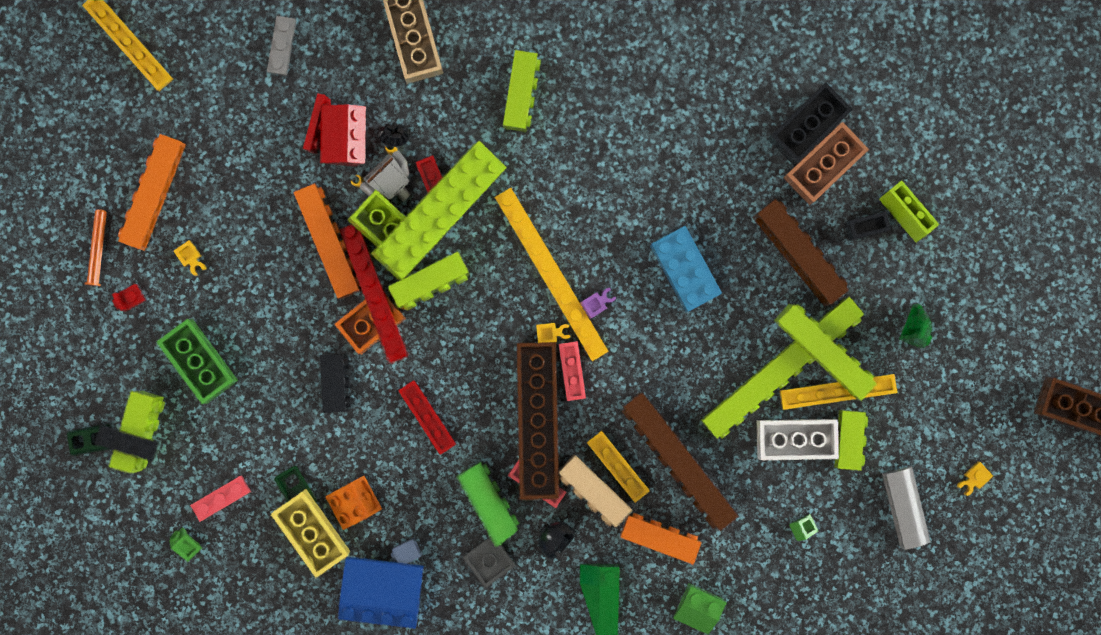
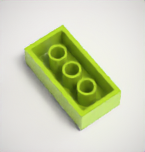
(429, 281)
(141, 420)

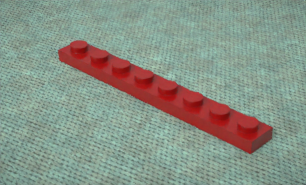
(374, 294)

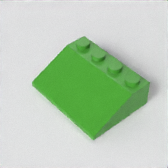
(488, 502)

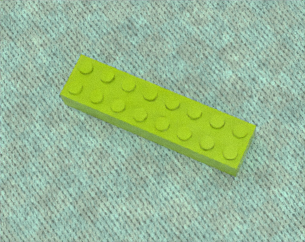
(438, 210)

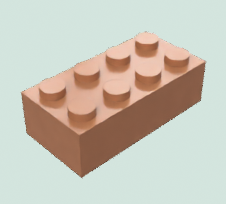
(826, 163)

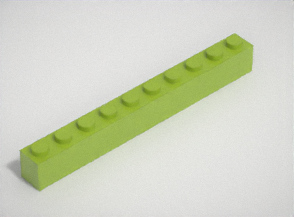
(777, 371)

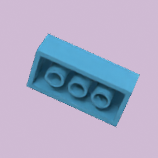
(685, 269)

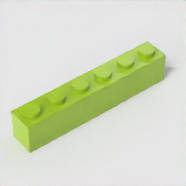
(825, 351)

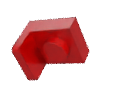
(128, 298)

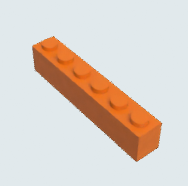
(151, 192)
(326, 239)

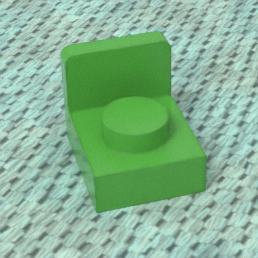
(184, 544)

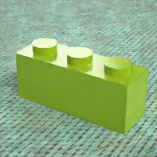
(909, 211)
(851, 440)

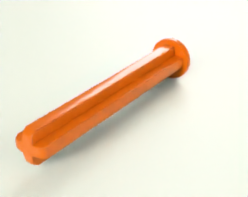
(96, 248)

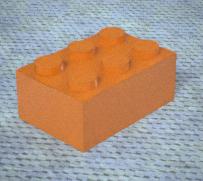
(359, 326)

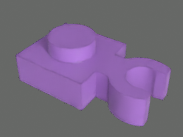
(595, 304)

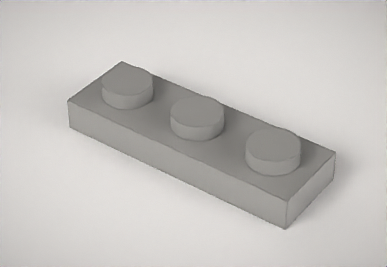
(281, 45)

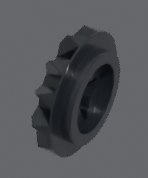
(395, 140)

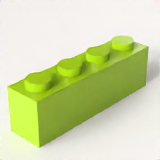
(520, 91)

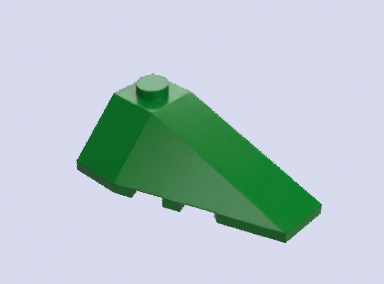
(917, 328)
(601, 595)

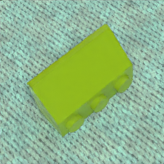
(376, 218)

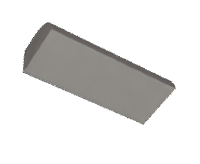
(906, 508)

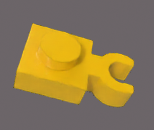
(188, 256)
(549, 333)
(977, 477)

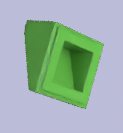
(803, 528)

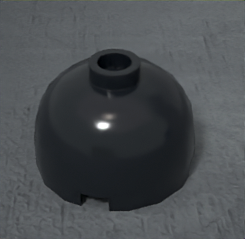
(555, 538)

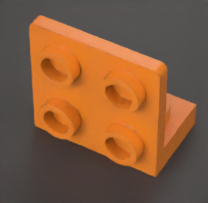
(353, 503)

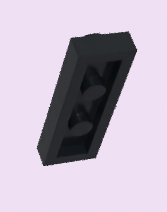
(126, 443)

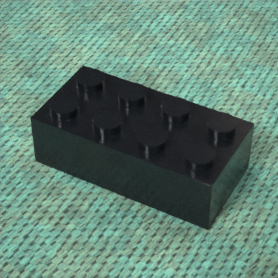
(810, 124)

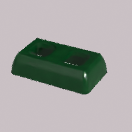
(87, 439)
(288, 492)

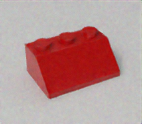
(343, 135)

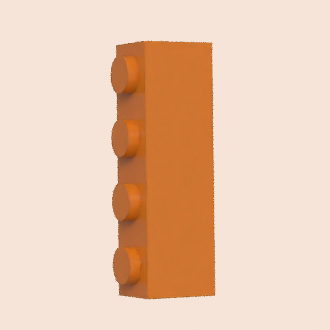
(660, 539)

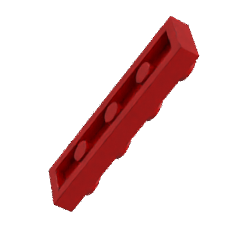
(427, 417)

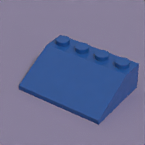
(380, 592)

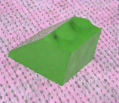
(699, 609)

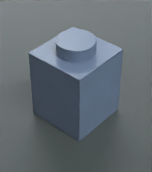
(406, 551)

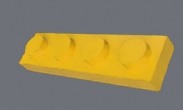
(618, 466)

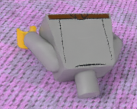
(387, 177)

